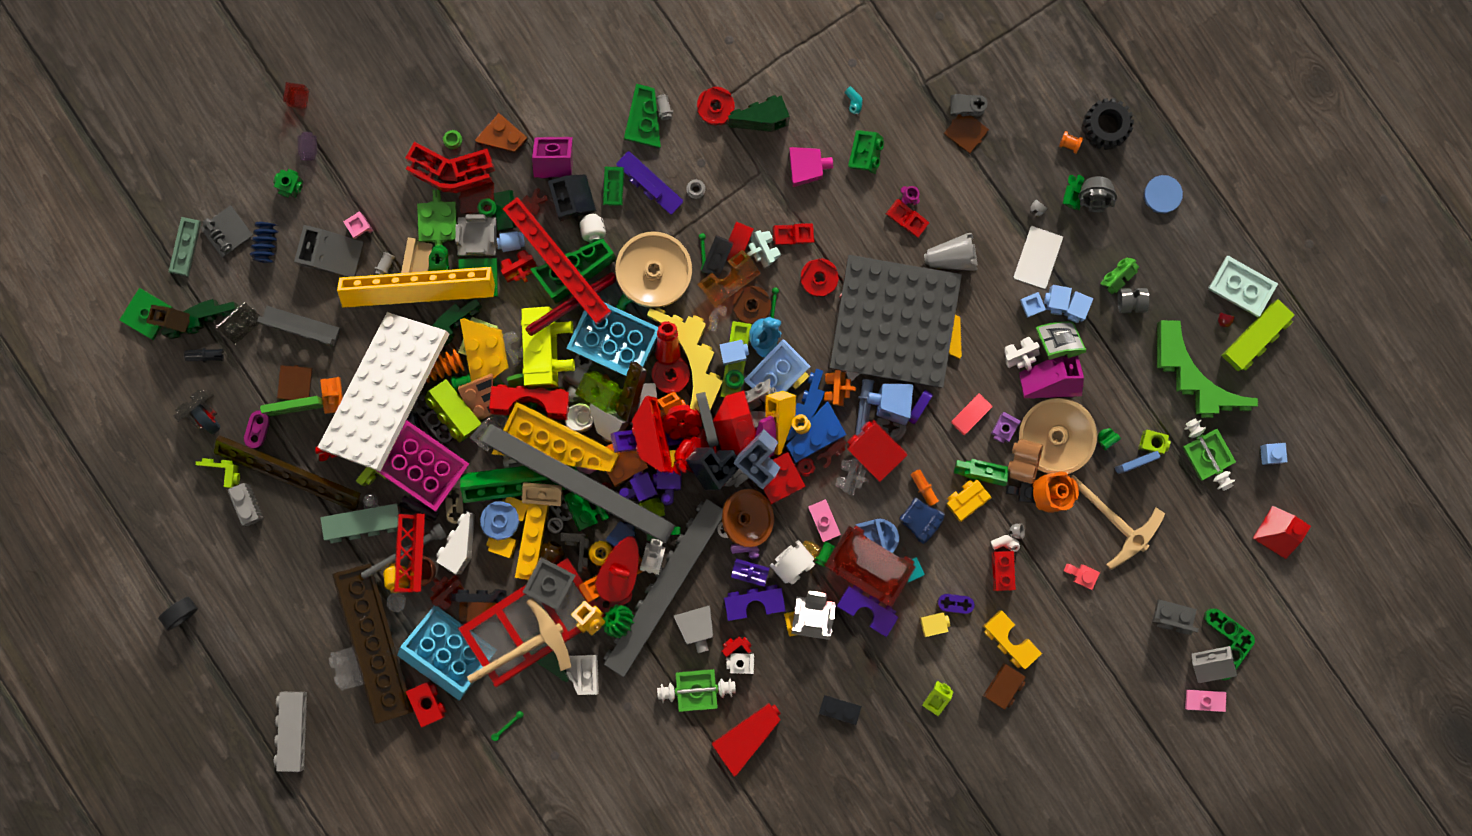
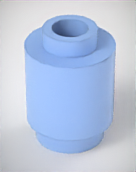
(510, 241)

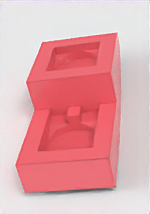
(971, 414)

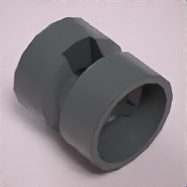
(1133, 300)

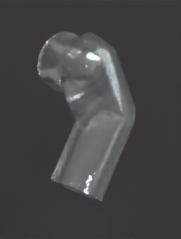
(714, 317)

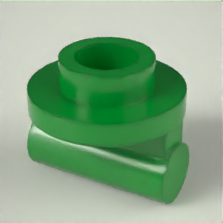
(1107, 438)

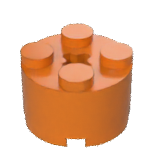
(1055, 492)

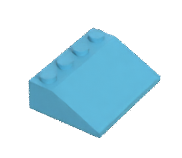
(614, 340)
(441, 652)

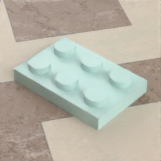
(1242, 286)

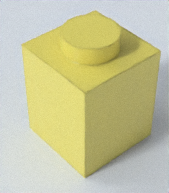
(934, 624)

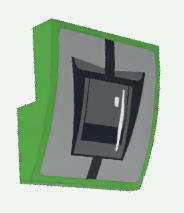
(1060, 339)

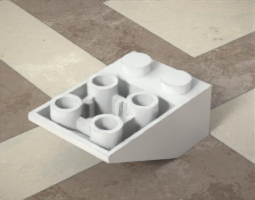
(459, 548)

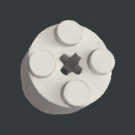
(792, 563)

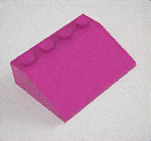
(422, 466)

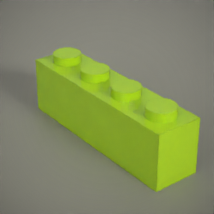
(1258, 335)

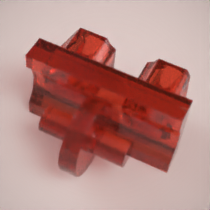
(440, 597)

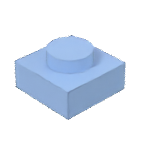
(1032, 304)

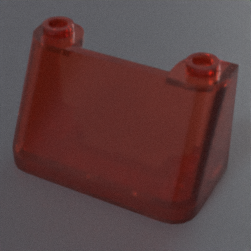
(870, 566)

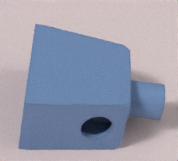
(893, 402)

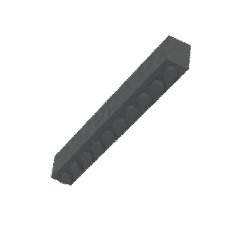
(665, 587)

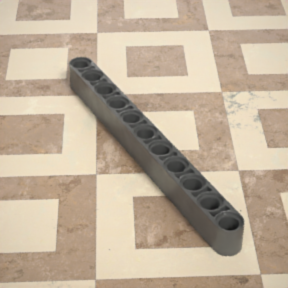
(577, 483)

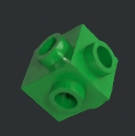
(294, 186)

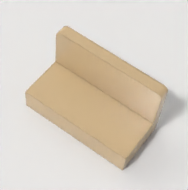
(416, 256)
(542, 494)

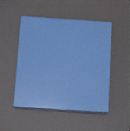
(1137, 462)

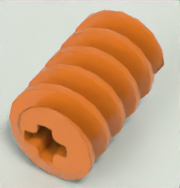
(446, 365)

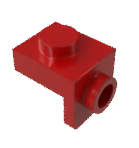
(731, 645)

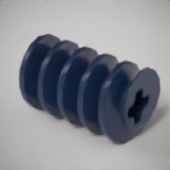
(263, 241)

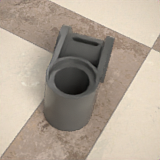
(966, 103)
(575, 377)

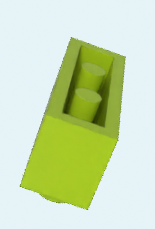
(452, 411)

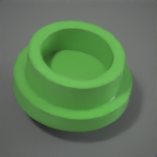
(452, 139)

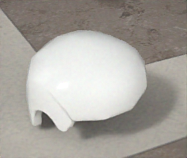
(579, 418)

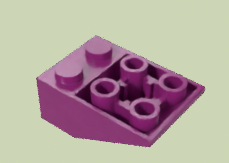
(1053, 378)

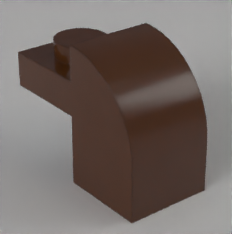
(470, 610)

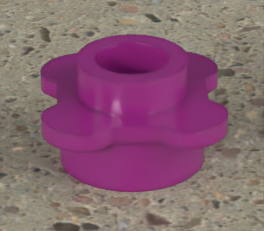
(913, 191)

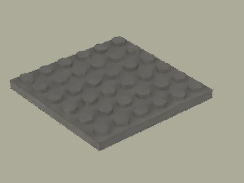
(895, 321)

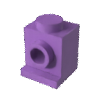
(1011, 422)

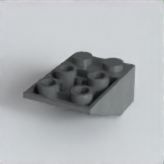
(328, 251)

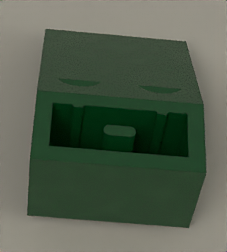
(761, 117)

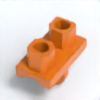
(841, 388)
(331, 394)

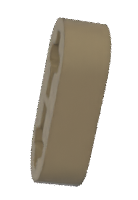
(450, 505)

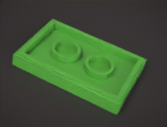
(292, 406)

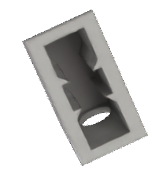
(696, 627)

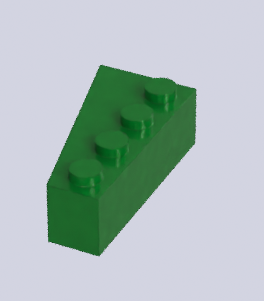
(587, 260)

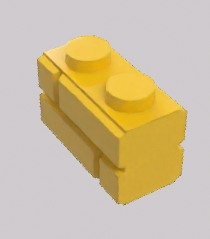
(967, 500)

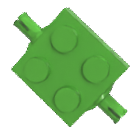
(437, 220)

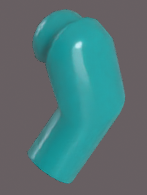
(856, 100)

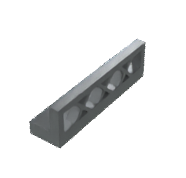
(300, 325)

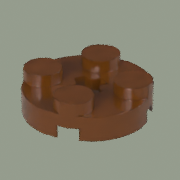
(748, 295)

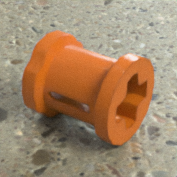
(1070, 142)

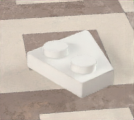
(584, 674)

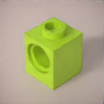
(1146, 445)

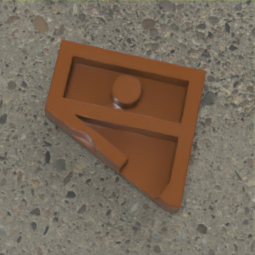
(502, 135)

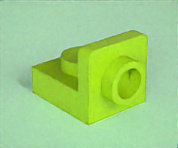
(654, 505)
(938, 698)

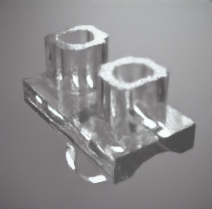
(516, 355)
(855, 476)

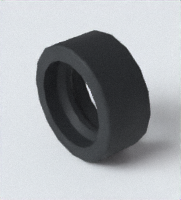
(177, 613)

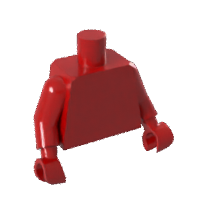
(685, 449)

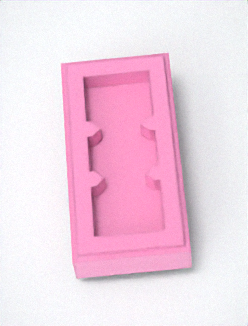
(824, 520)
(1205, 700)

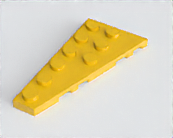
(558, 440)

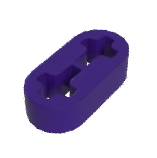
(920, 406)
(954, 608)

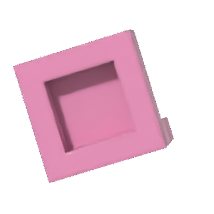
(357, 225)

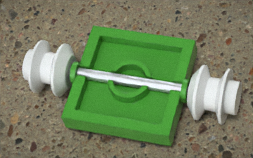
(1209, 454)
(696, 690)

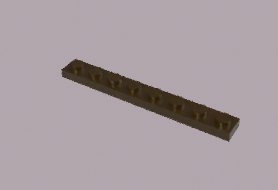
(287, 473)

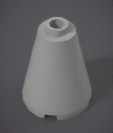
(953, 254)

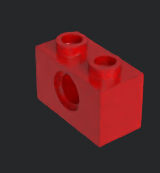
(1003, 571)
(416, 697)

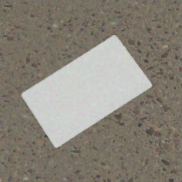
(1038, 257)

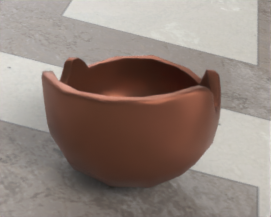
(428, 570)

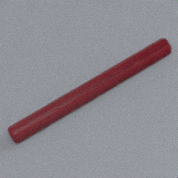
(567, 306)

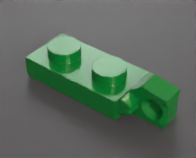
(982, 471)

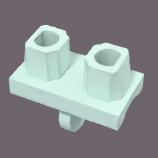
(760, 249)

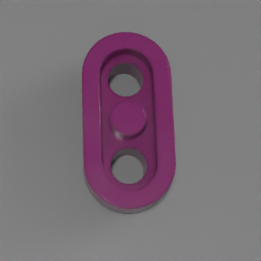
(255, 429)

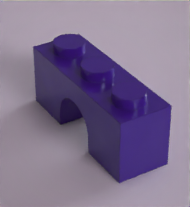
(771, 599)
(883, 618)

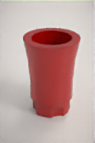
(667, 344)

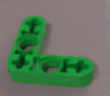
(1235, 637)

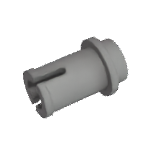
(664, 107)
(384, 264)

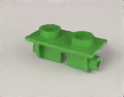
(1113, 280)

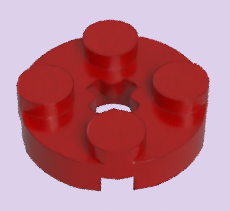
(706, 111)
(830, 275)
(677, 383)
(681, 430)

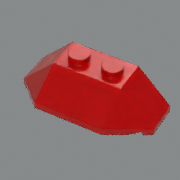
(734, 423)
(651, 436)

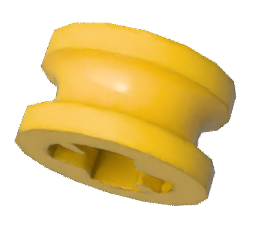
(799, 429)

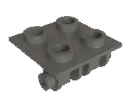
(226, 231)

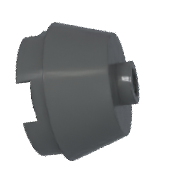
(1097, 194)

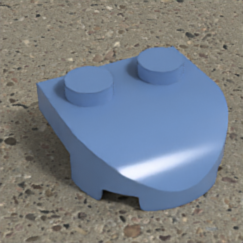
(881, 532)

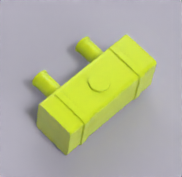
(540, 350)

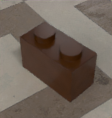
(1004, 686)

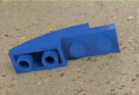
(812, 400)

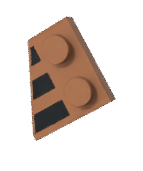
(477, 395)

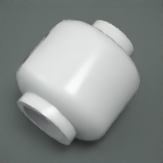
(592, 228)

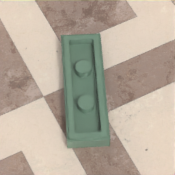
(184, 246)

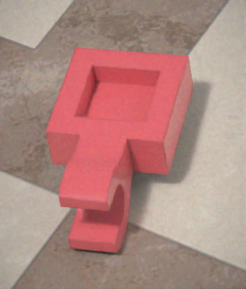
(1084, 575)

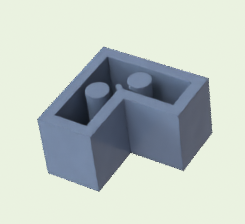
(755, 461)

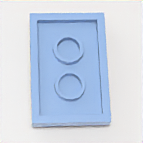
(781, 366)

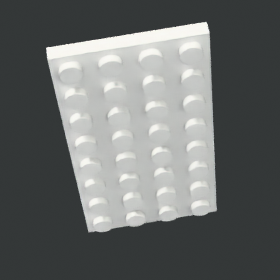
(383, 391)

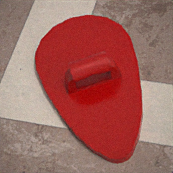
(619, 571)

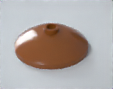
(756, 515)

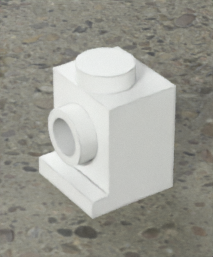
(748, 659)

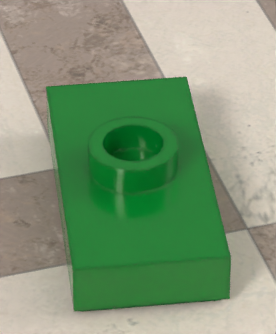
(613, 186)

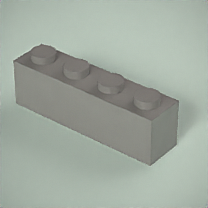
(291, 731)

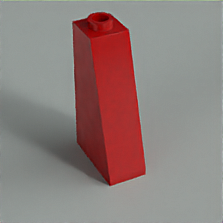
(745, 738)

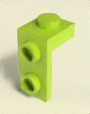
(232, 476)

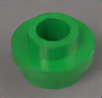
(483, 203)
(730, 374)

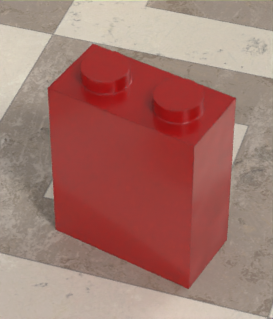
(876, 450)

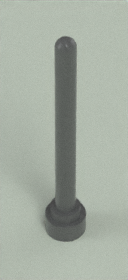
(436, 533)

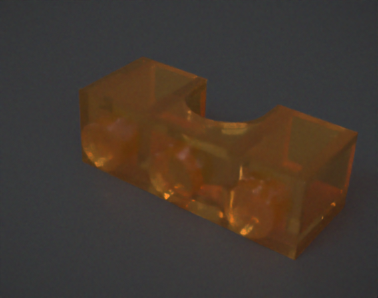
(742, 272)

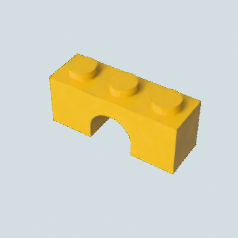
(507, 546)
(1021, 654)

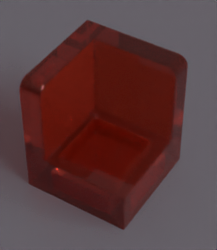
(296, 95)

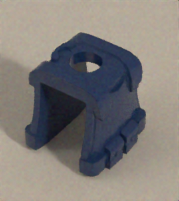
(922, 520)

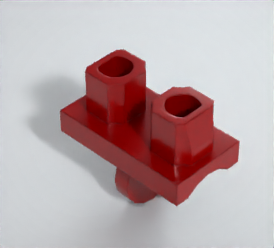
(520, 268)

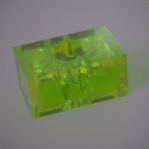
(590, 389)

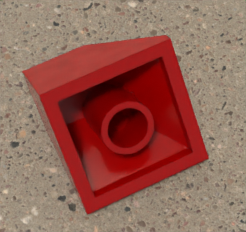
(1281, 532)

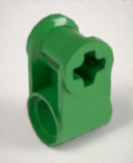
(437, 264)

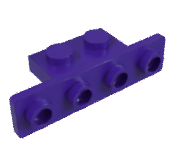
(650, 183)

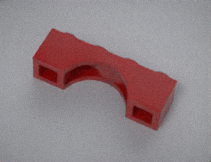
(553, 402)

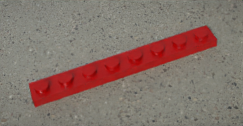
(557, 261)

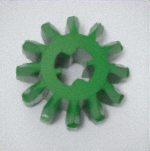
(618, 621)

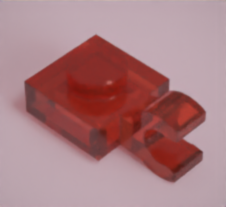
(837, 449)

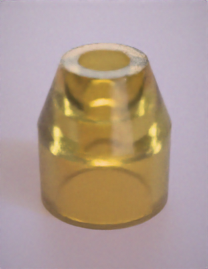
(812, 547)

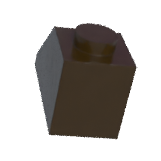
(168, 318)

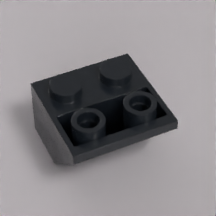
(572, 196)

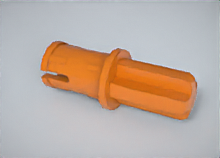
(924, 487)

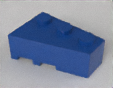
(824, 431)

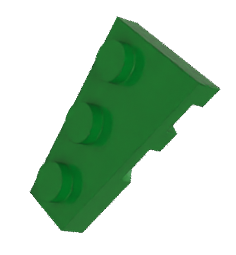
(642, 119)

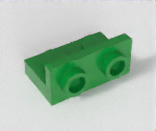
(866, 151)

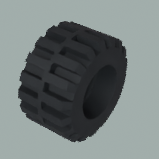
(1116, 111)

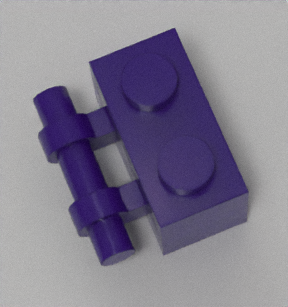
(669, 483)
(642, 488)

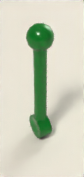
(702, 237)
(775, 291)
(495, 736)

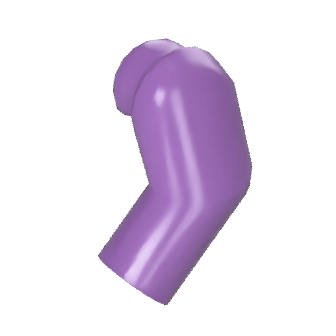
(753, 551)

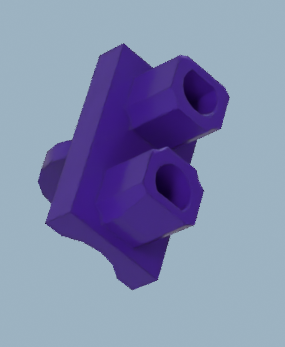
(750, 572)

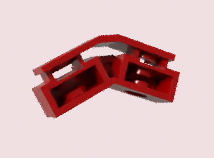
(452, 170)

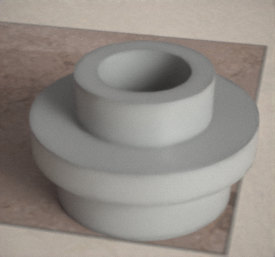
(696, 183)

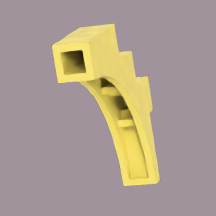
(698, 356)

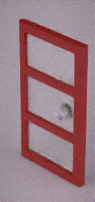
(514, 623)

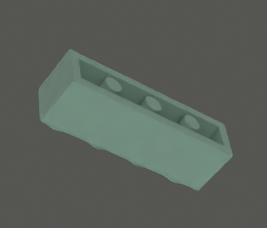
(360, 522)

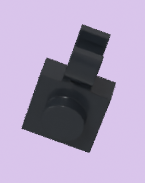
(1024, 492)

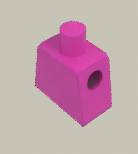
(807, 165)

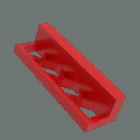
(416, 553)

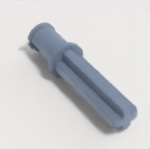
(864, 408)

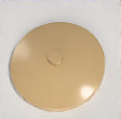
(653, 269)
(1064, 431)

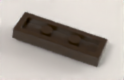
(631, 391)

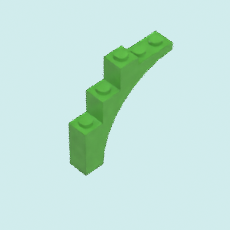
(1208, 397)

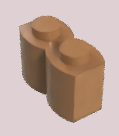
(1025, 461)

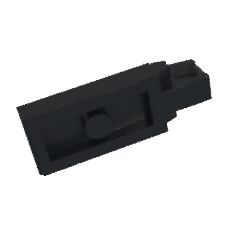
(480, 596)

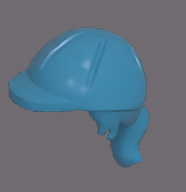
(764, 335)

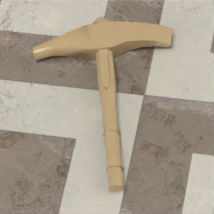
(1136, 539)
(548, 634)

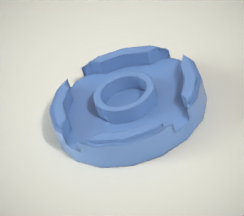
(1163, 194)
(499, 520)

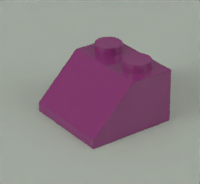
(552, 156)

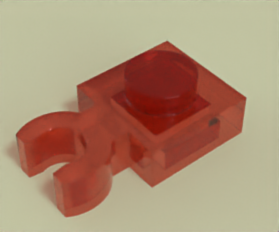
(532, 203)

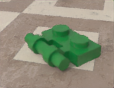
(582, 512)

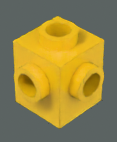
(588, 618)

